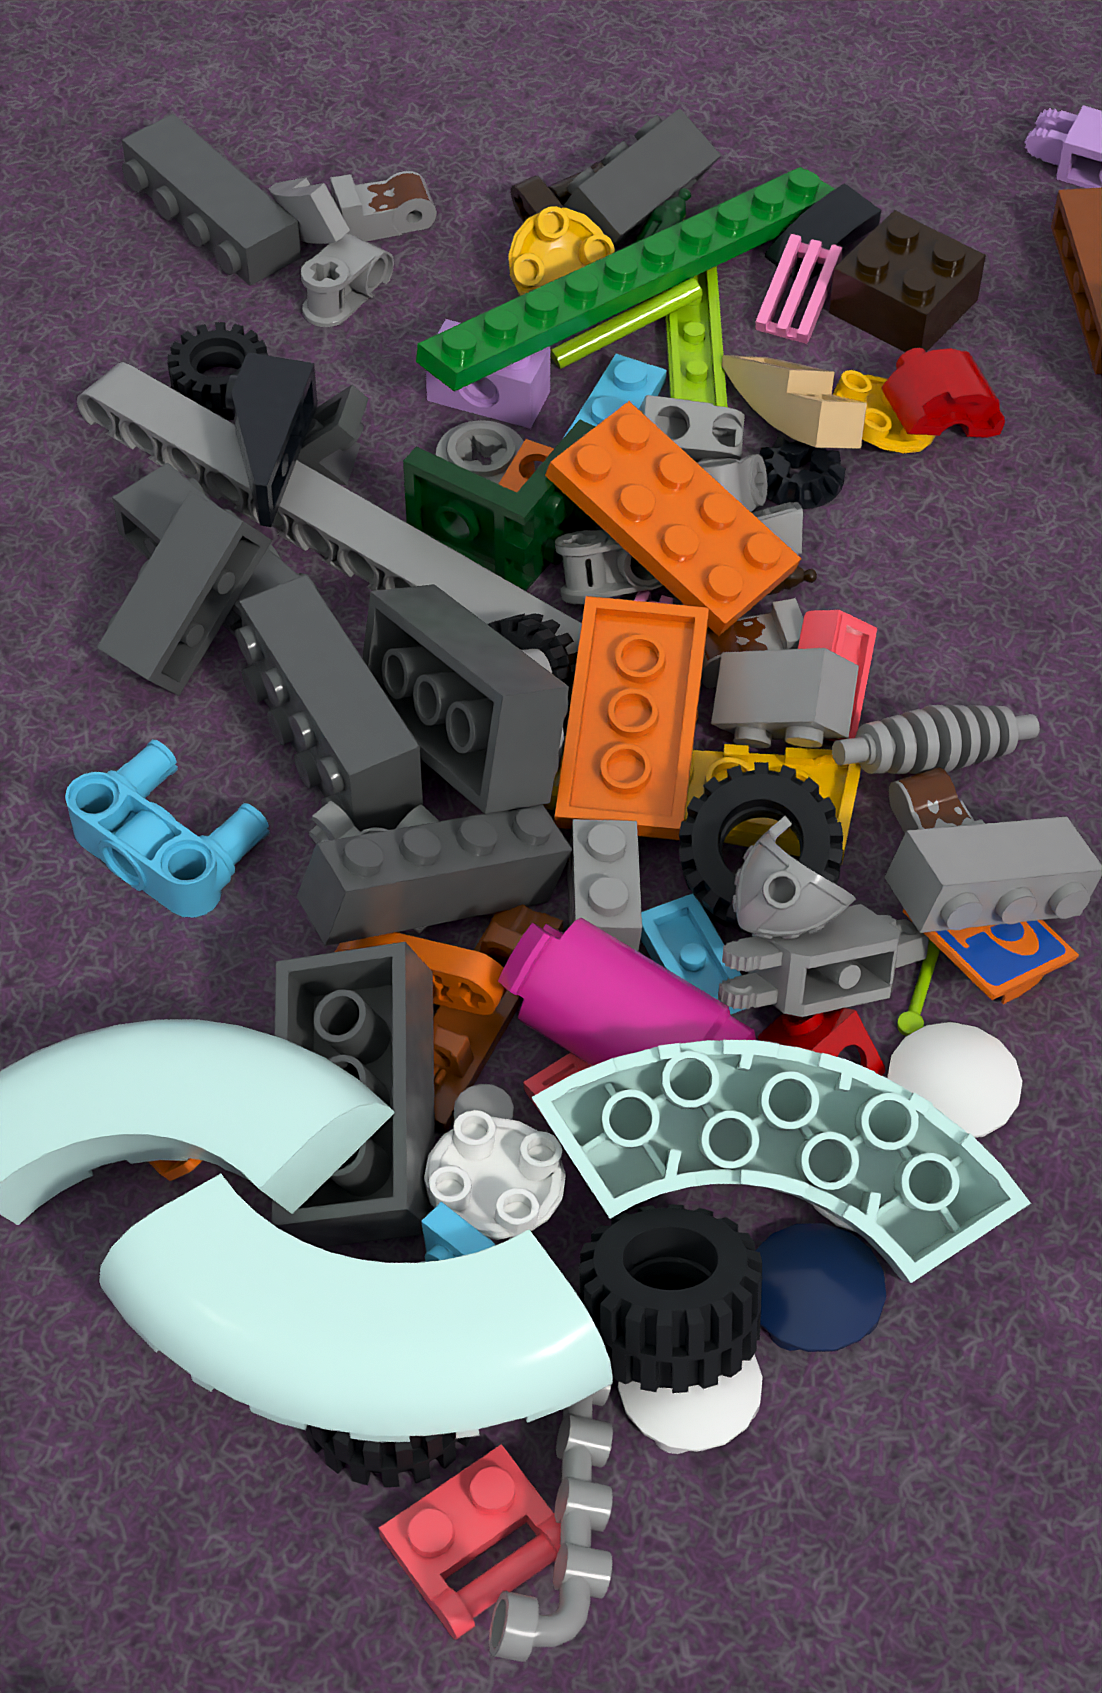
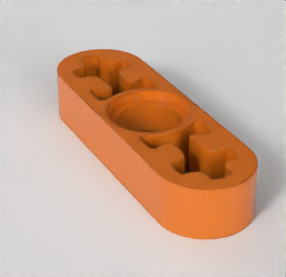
(460, 975)

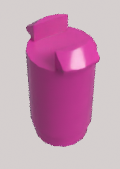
(608, 997)

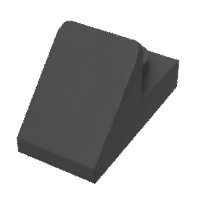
(333, 434)

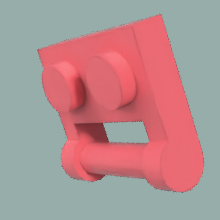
(463, 1522)

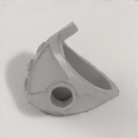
(782, 895)

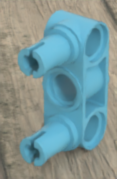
(148, 844)

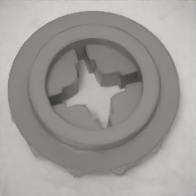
(489, 439)

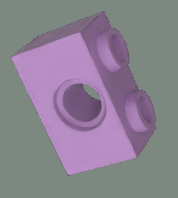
(507, 395)

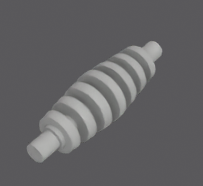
(935, 738)

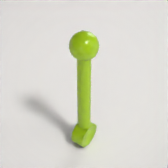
(911, 1020)

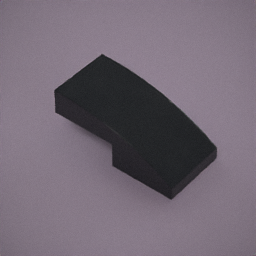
(833, 220)

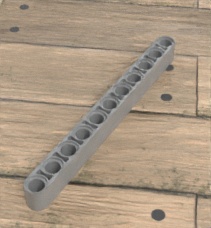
(313, 510)

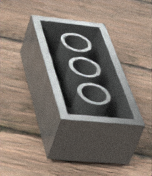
(467, 696)
(328, 706)
(376, 1022)

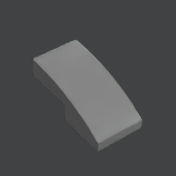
(313, 209)

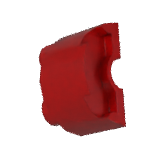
(941, 391)

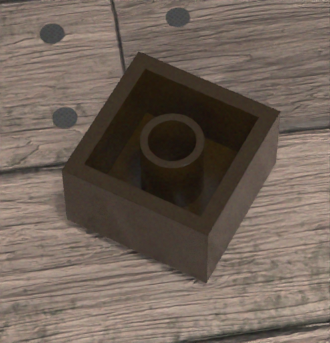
(906, 283)

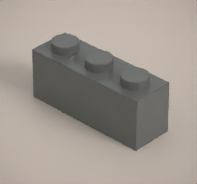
(642, 176)
(184, 593)

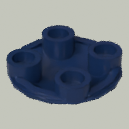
(819, 1288)

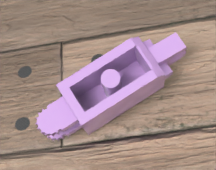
(1070, 143)

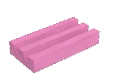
(810, 254)

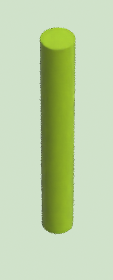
(626, 323)

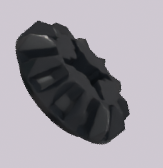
(808, 487)

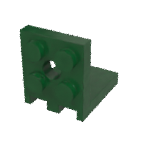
(497, 527)

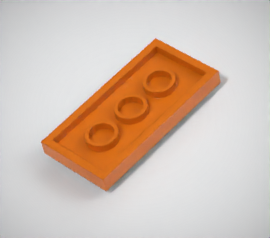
(672, 516)
(633, 715)

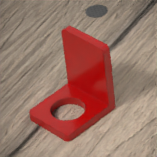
(825, 1034)

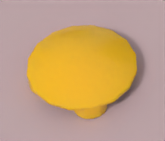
(554, 246)
(881, 423)

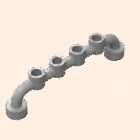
(578, 1568)

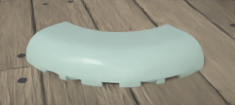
(178, 1096)
(788, 1126)
(350, 1337)

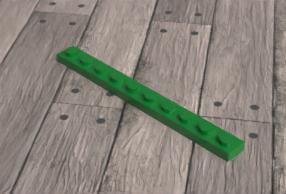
(617, 281)

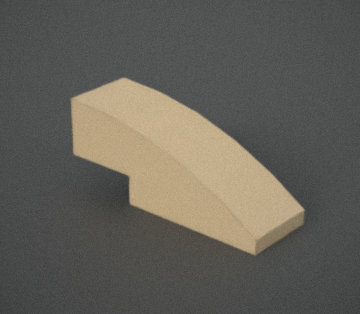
(798, 400)

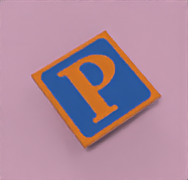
(1004, 956)

